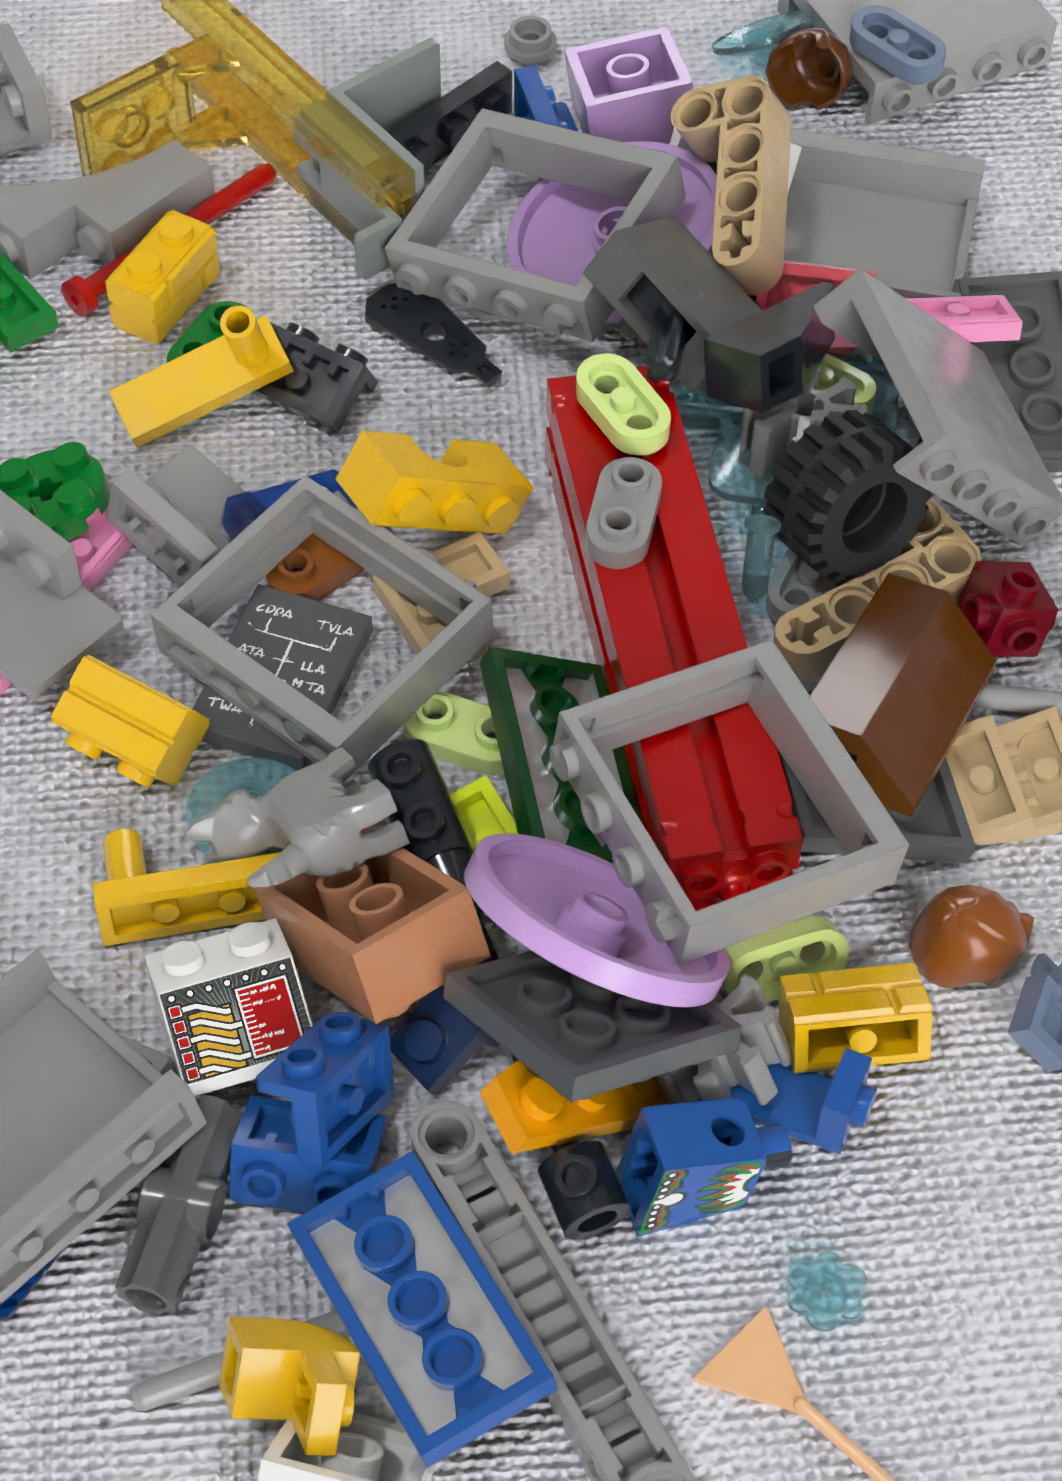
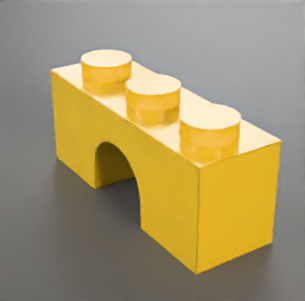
(406, 488)

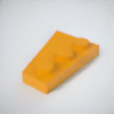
(537, 1116)

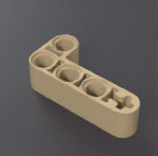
(750, 138)
(816, 630)

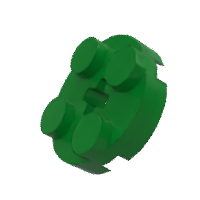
(65, 474)

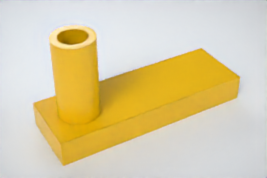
(203, 378)
(170, 902)

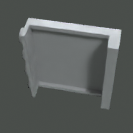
(980, 36)
(883, 211)
(970, 432)
(75, 1119)

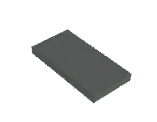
(1033, 365)

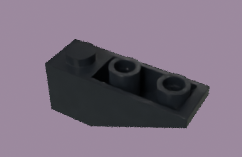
(769, 353)

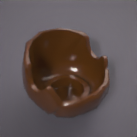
(809, 69)

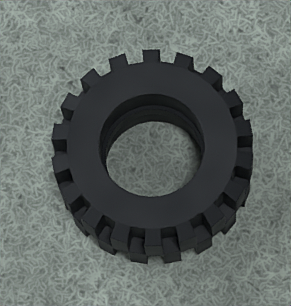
(843, 498)

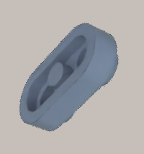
(897, 44)

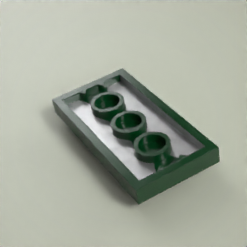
(525, 704)

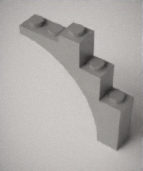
(101, 210)

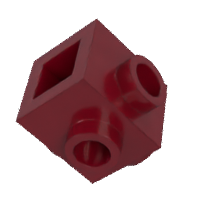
(1008, 607)

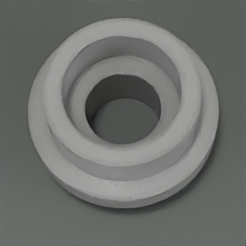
(530, 40)

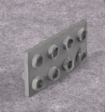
(44, 608)

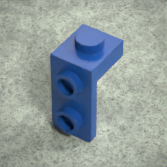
(814, 1105)

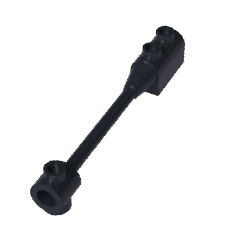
(578, 1173)

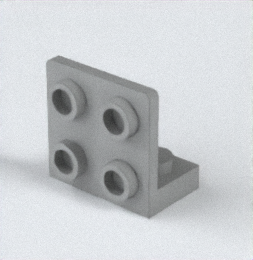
(22, 97)
(174, 512)

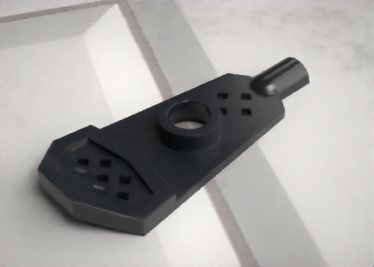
(415, 316)

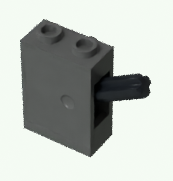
(668, 296)

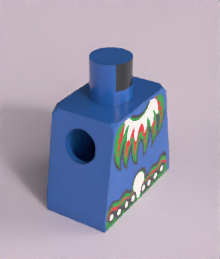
(696, 1161)

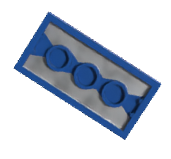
(422, 1308)

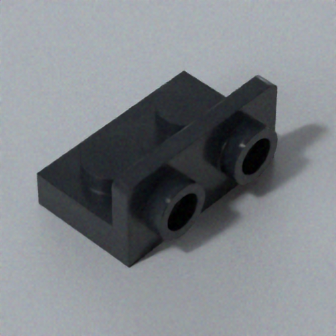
(322, 381)

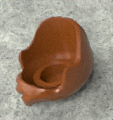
(968, 936)

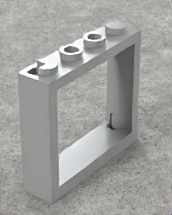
(550, 152)
(308, 508)
(808, 746)

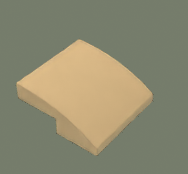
(1010, 777)

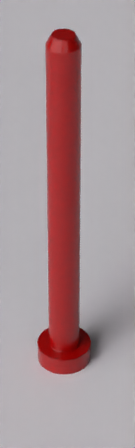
(83, 293)

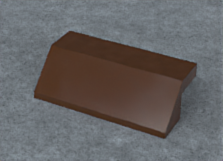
(904, 688)

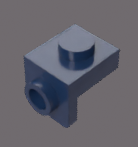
(437, 1041)

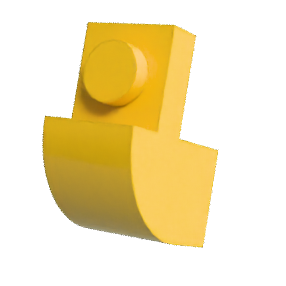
(290, 1374)

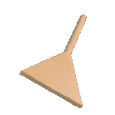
(760, 1370)

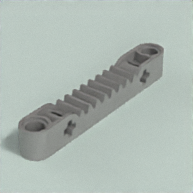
(596, 1392)

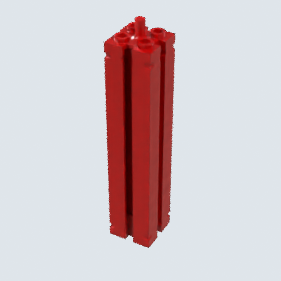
(714, 785)

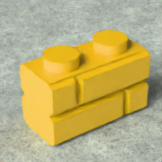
(163, 276)
(129, 721)
(859, 1009)

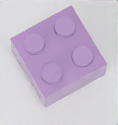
(627, 85)

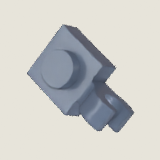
(1039, 1014)

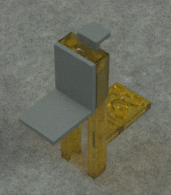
(318, 140)

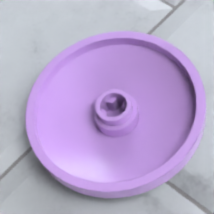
(565, 226)
(584, 920)

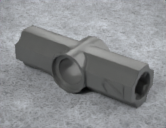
(179, 1212)

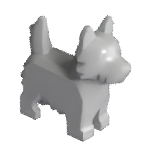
(307, 817)

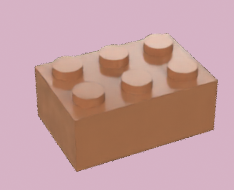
(378, 930)

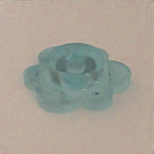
(842, 1282)

